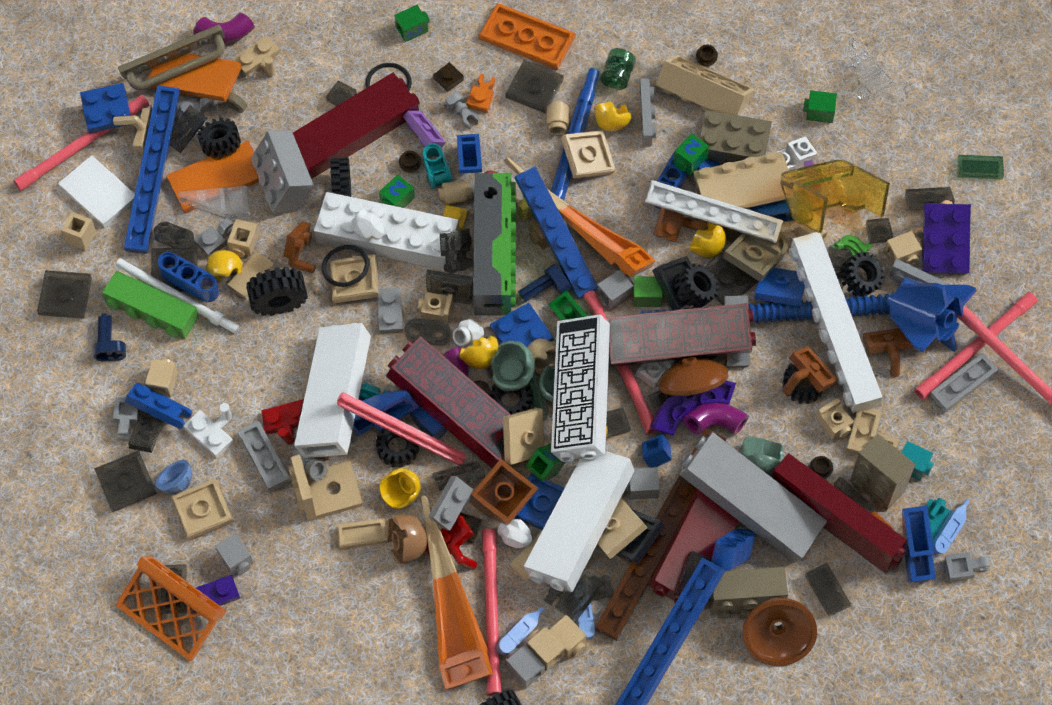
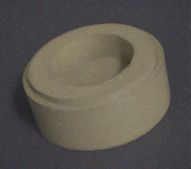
(236, 103)

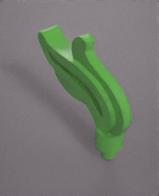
(852, 244)

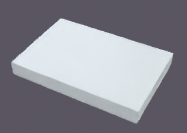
(97, 191)

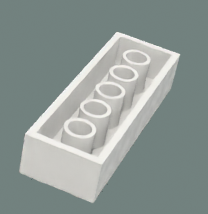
(407, 234)

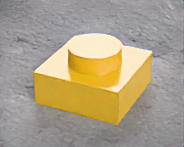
(456, 213)

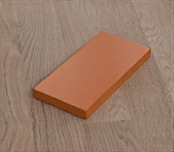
(527, 36)
(207, 81)
(215, 173)

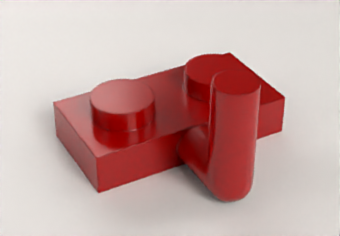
(283, 420)
(455, 538)

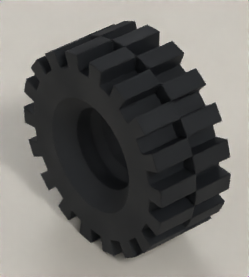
(276, 291)

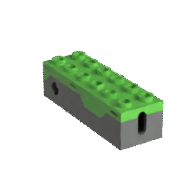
(494, 243)

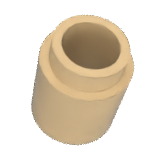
(557, 118)
(455, 192)

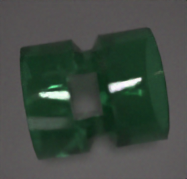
(618, 68)

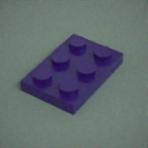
(946, 238)

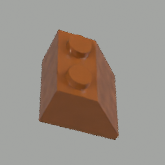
(502, 493)

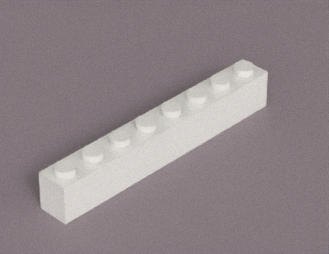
(835, 322)

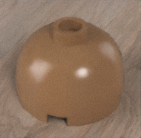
(408, 537)

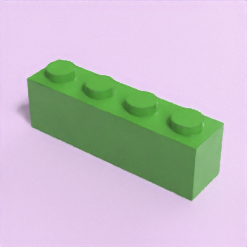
(150, 304)

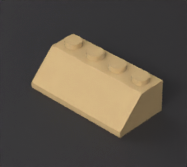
(703, 86)
(745, 181)

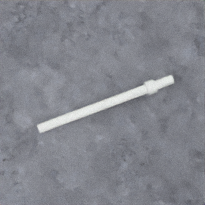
(216, 317)

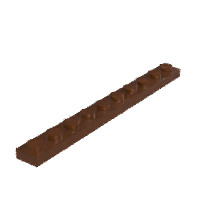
(638, 576)

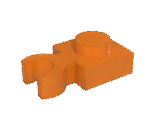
(481, 97)

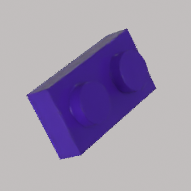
(220, 591)

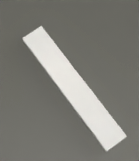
(713, 211)

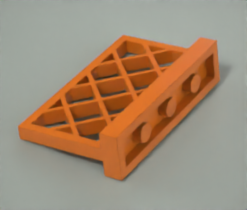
(184, 592)

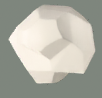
(368, 225)
(467, 332)
(515, 534)

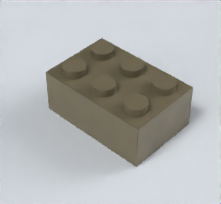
(734, 136)
(881, 472)
(745, 589)

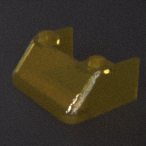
(831, 184)

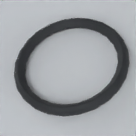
(394, 65)
(350, 283)

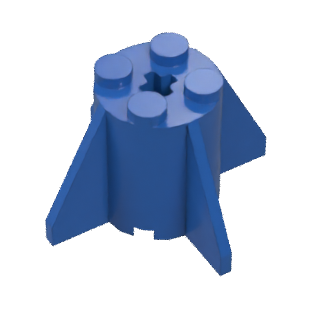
(928, 311)

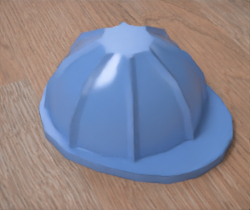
(174, 477)

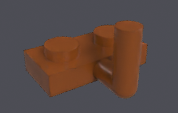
(670, 222)
(294, 245)
(887, 341)
(812, 368)

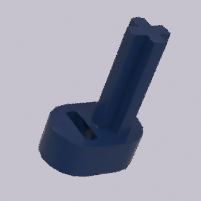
(552, 276)
(105, 348)

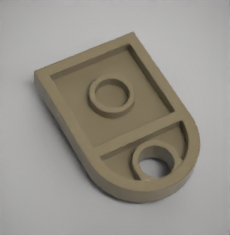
(756, 255)

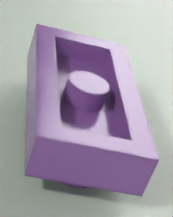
(423, 128)

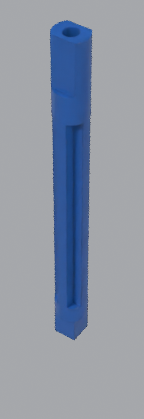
(577, 125)

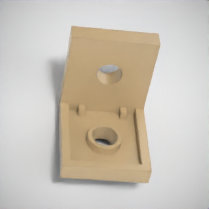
(313, 495)

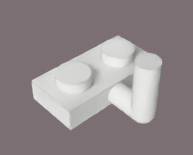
(210, 433)

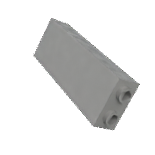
(752, 497)

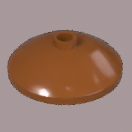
(692, 376)
(781, 643)

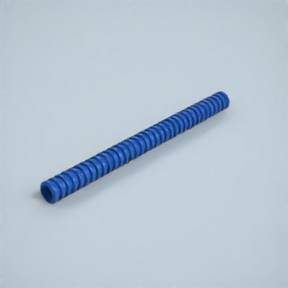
(782, 311)

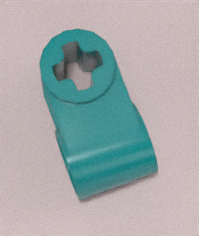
(437, 169)

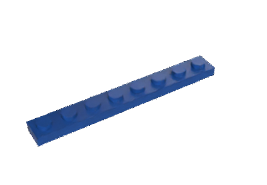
(152, 170)
(672, 634)

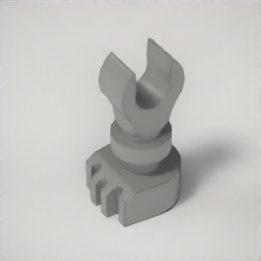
(455, 102)
(313, 467)

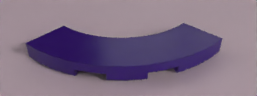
(676, 407)

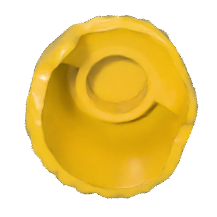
(611, 118)
(708, 242)
(223, 263)
(480, 353)
(399, 488)

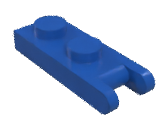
(158, 405)

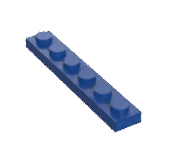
(555, 232)

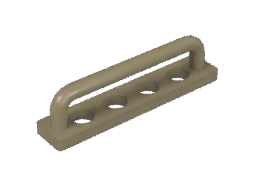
(173, 51)

